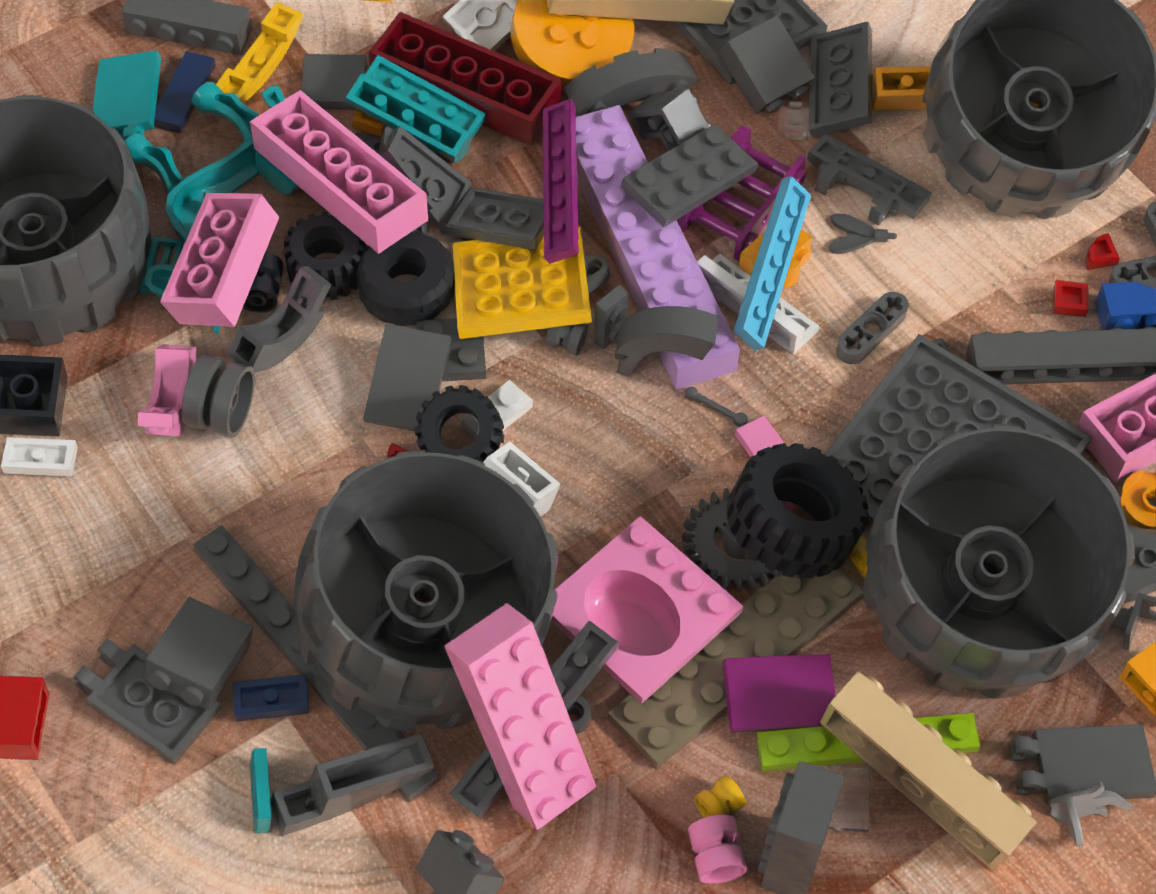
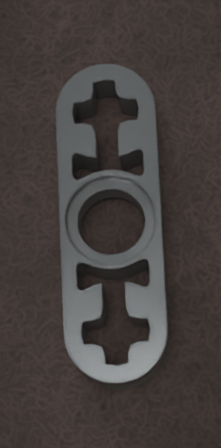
(868, 340)

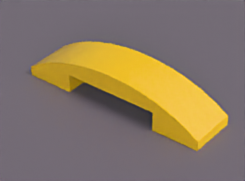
(265, 53)

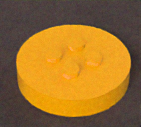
(566, 43)

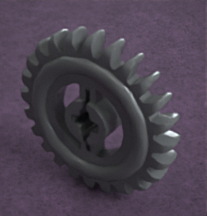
(703, 552)

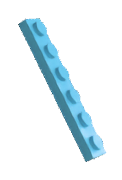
(772, 264)

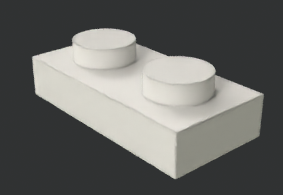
(509, 402)
(39, 456)

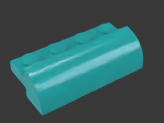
(416, 106)

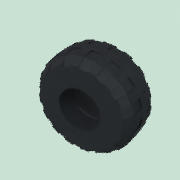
(411, 300)

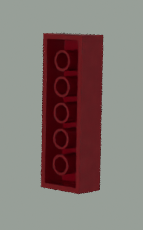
(487, 80)

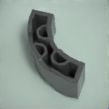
(630, 79)

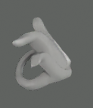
(1083, 803)

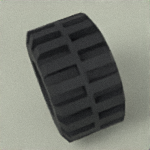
(319, 236)
(455, 402)

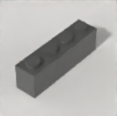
(190, 22)

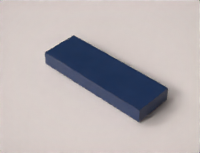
(176, 103)

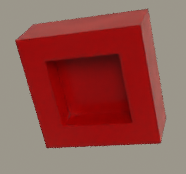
(1070, 298)

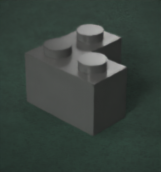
(669, 116)

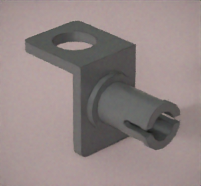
(1128, 618)

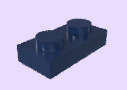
(270, 697)

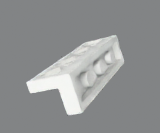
(730, 285)

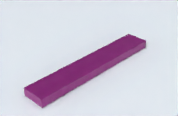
(560, 182)

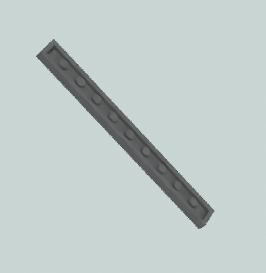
(281, 625)

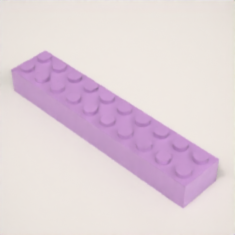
(650, 258)

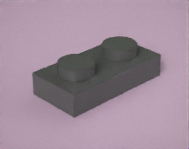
(609, 315)

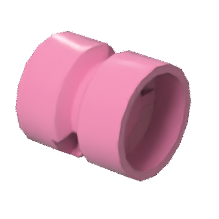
(718, 854)

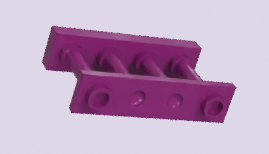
(758, 217)

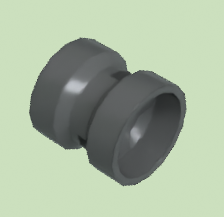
(570, 337)

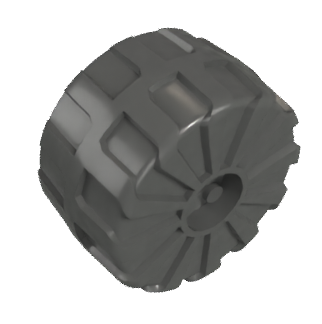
(1094, 93)
(67, 220)
(1037, 521)
(406, 532)

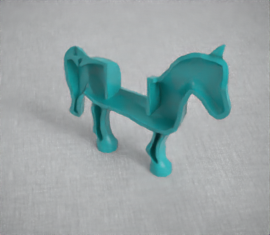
(223, 176)

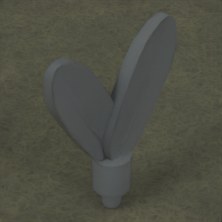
(860, 234)

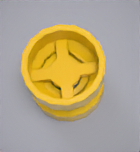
(721, 799)

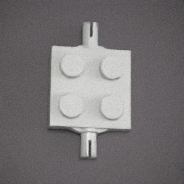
(482, 21)

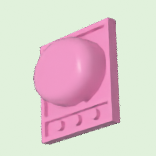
(647, 601)

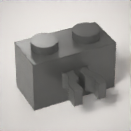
(457, 866)

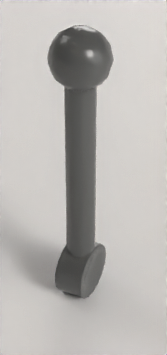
(740, 419)

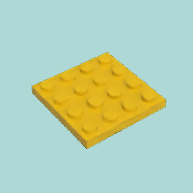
(517, 289)

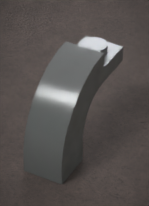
(287, 328)
(664, 329)

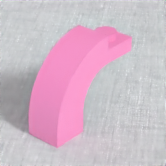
(164, 409)

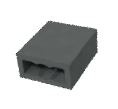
(767, 65)
(198, 653)

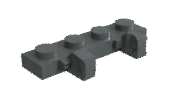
(887, 187)

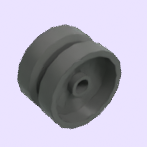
(218, 396)

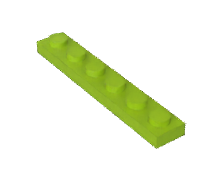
(820, 747)

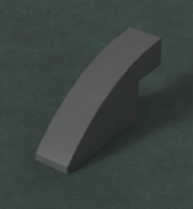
(350, 783)

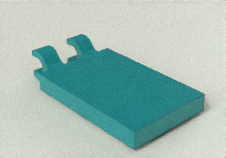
(128, 92)

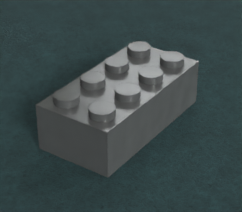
(798, 829)

